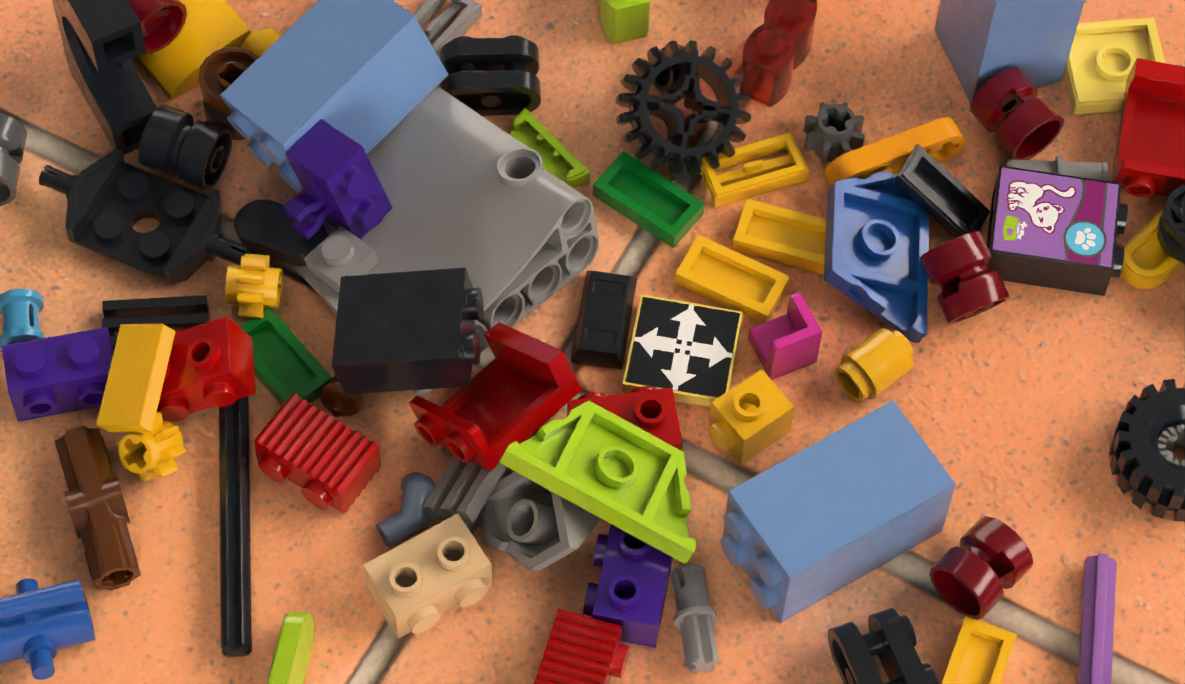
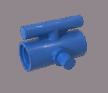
(42, 622)

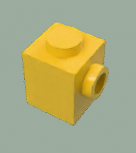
(750, 417)

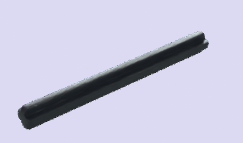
(235, 529)

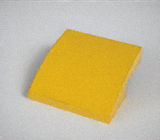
(207, 28)

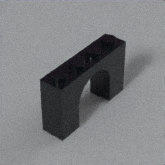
(98, 47)

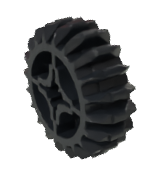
(723, 111)

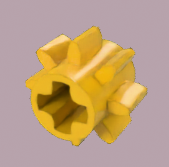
(253, 285)
(152, 452)

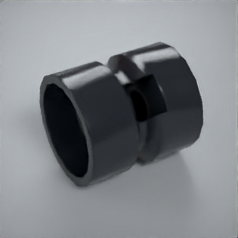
(177, 144)

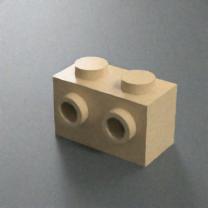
(428, 577)

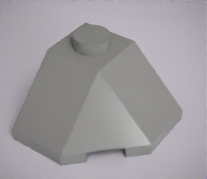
(533, 522)

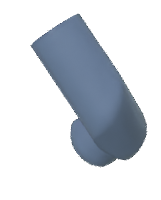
(412, 515)

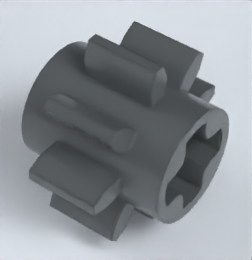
(833, 131)

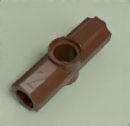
(97, 508)

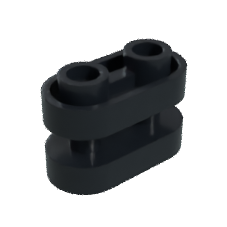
(492, 74)
(888, 637)

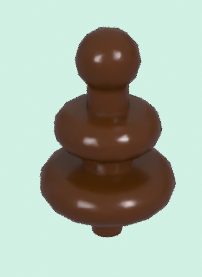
(339, 403)

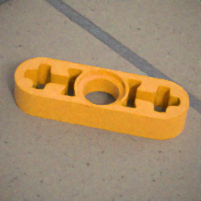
(938, 138)

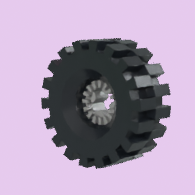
(1144, 449)

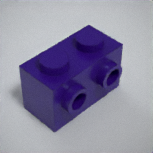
(58, 373)
(629, 586)

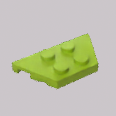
(612, 474)

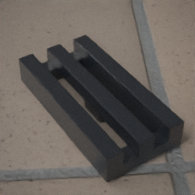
(171, 311)

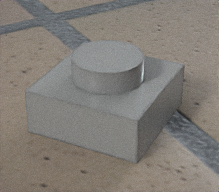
(340, 256)

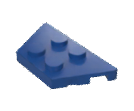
(876, 248)

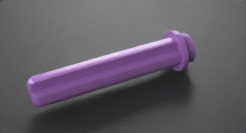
(1097, 620)

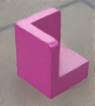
(788, 340)

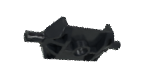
(115, 195)

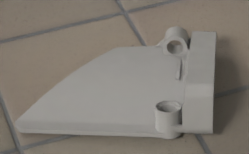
(478, 203)

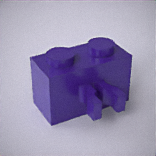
(336, 184)

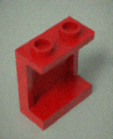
(1152, 130)
(504, 402)

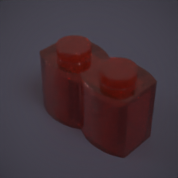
(777, 49)

